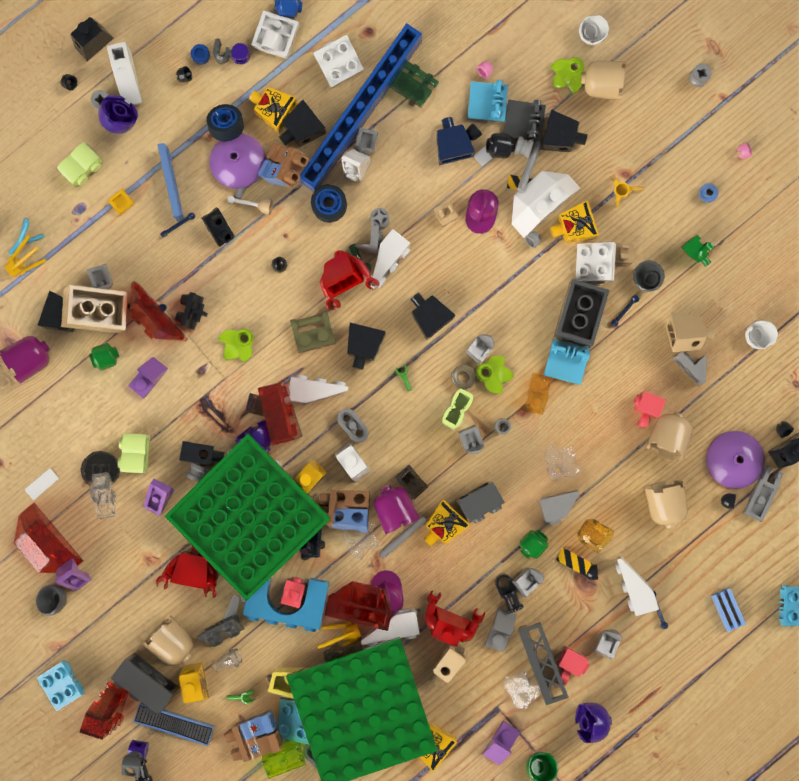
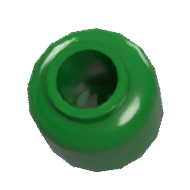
(104, 356)
(534, 544)

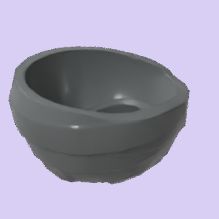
(649, 275)
(51, 600)

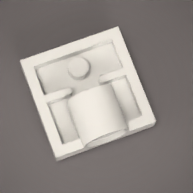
(275, 34)
(338, 60)
(596, 262)

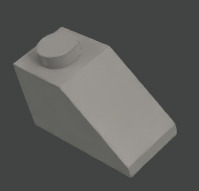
(557, 506)

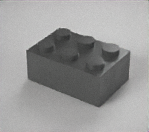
(581, 313)
(480, 501)
(145, 683)

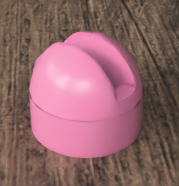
(485, 69)
(745, 150)

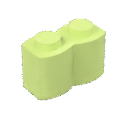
(80, 164)
(454, 414)
(134, 453)

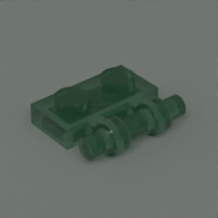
(411, 88)

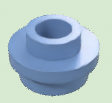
(703, 195)

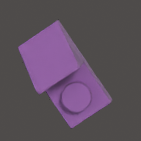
(147, 377)
(157, 496)
(70, 576)
(501, 743)

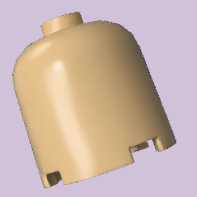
(604, 79)
(670, 436)
(667, 503)
(170, 643)

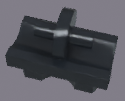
(218, 227)
(192, 312)
(312, 547)

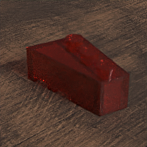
(279, 413)
(106, 713)

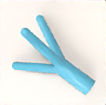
(22, 234)

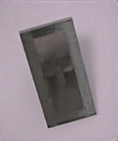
(411, 482)

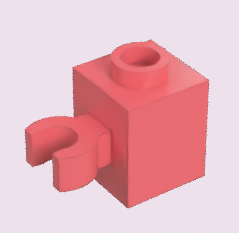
(649, 406)
(293, 592)
(572, 663)

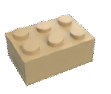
(94, 309)

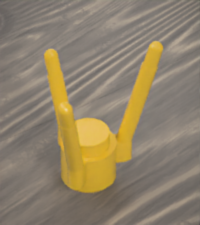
(623, 189)
(16, 266)
(350, 633)

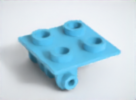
(488, 101)
(567, 361)
(790, 614)
(60, 685)
(289, 722)

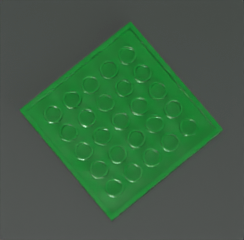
(247, 517)
(362, 712)

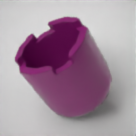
(26, 357)
(394, 508)

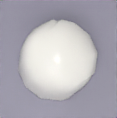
(593, 29)
(761, 334)

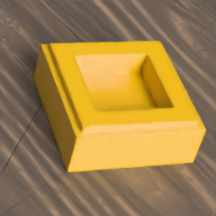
(121, 202)

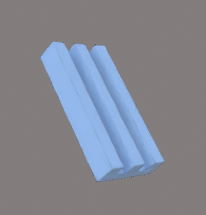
(735, 625)

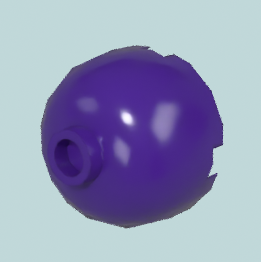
(117, 114)
(259, 433)
(593, 722)

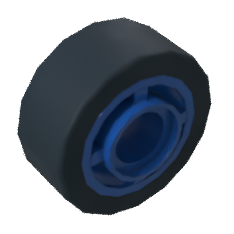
(225, 122)
(325, 193)

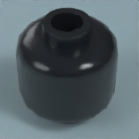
(500, 145)

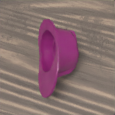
(482, 211)
(393, 587)

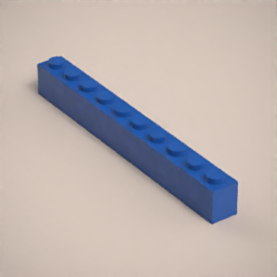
(360, 108)

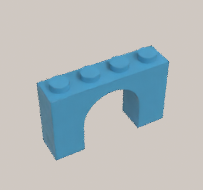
(308, 616)

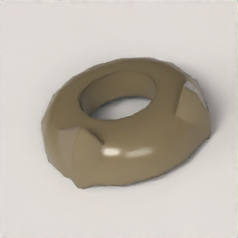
(463, 369)

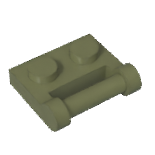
(313, 338)

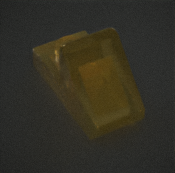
(537, 394)

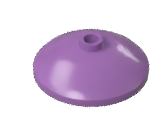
(239, 171)
(723, 464)

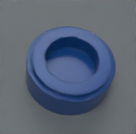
(200, 54)

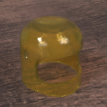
(594, 535)

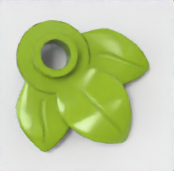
(566, 76)
(234, 345)
(497, 374)

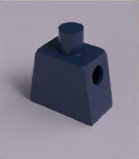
(453, 143)

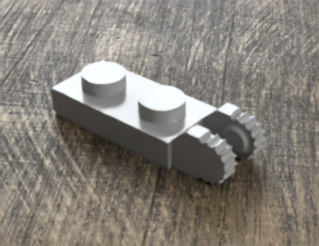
(762, 495)

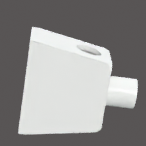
(352, 462)

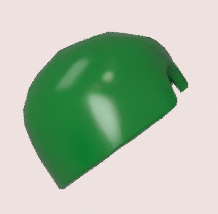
(542, 767)

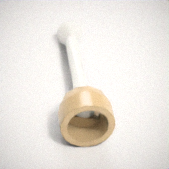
(264, 206)

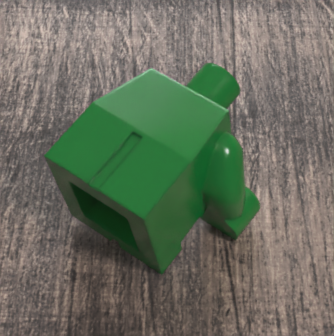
(697, 251)

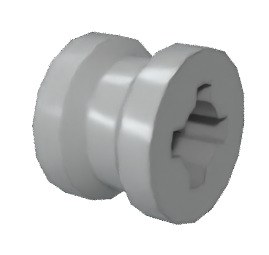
(697, 79)
(96, 96)
(523, 147)
(379, 214)
(196, 472)

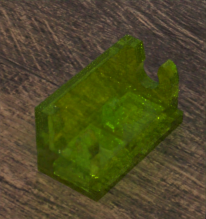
(285, 760)

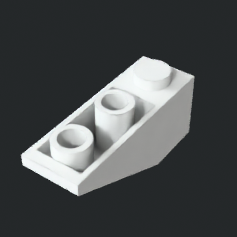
(124, 72)
(355, 165)
(390, 252)
(311, 391)
(641, 593)
(402, 624)

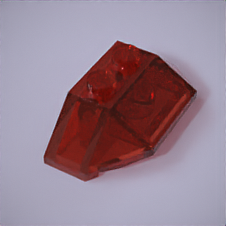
(152, 317)
(42, 541)
(361, 605)

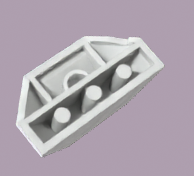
(541, 199)

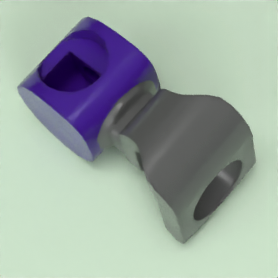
(238, 53)
(136, 751)

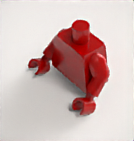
(343, 274)
(190, 570)
(450, 626)

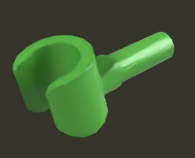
(404, 377)
(243, 697)

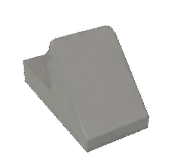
(696, 370)
(501, 630)

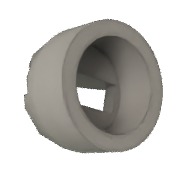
(533, 239)
(505, 428)

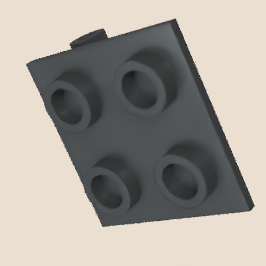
(525, 119)
(216, 634)

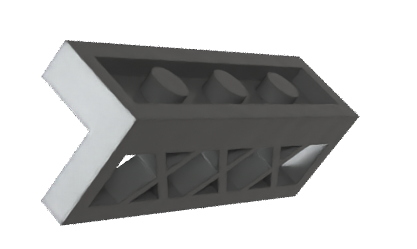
(536, 664)

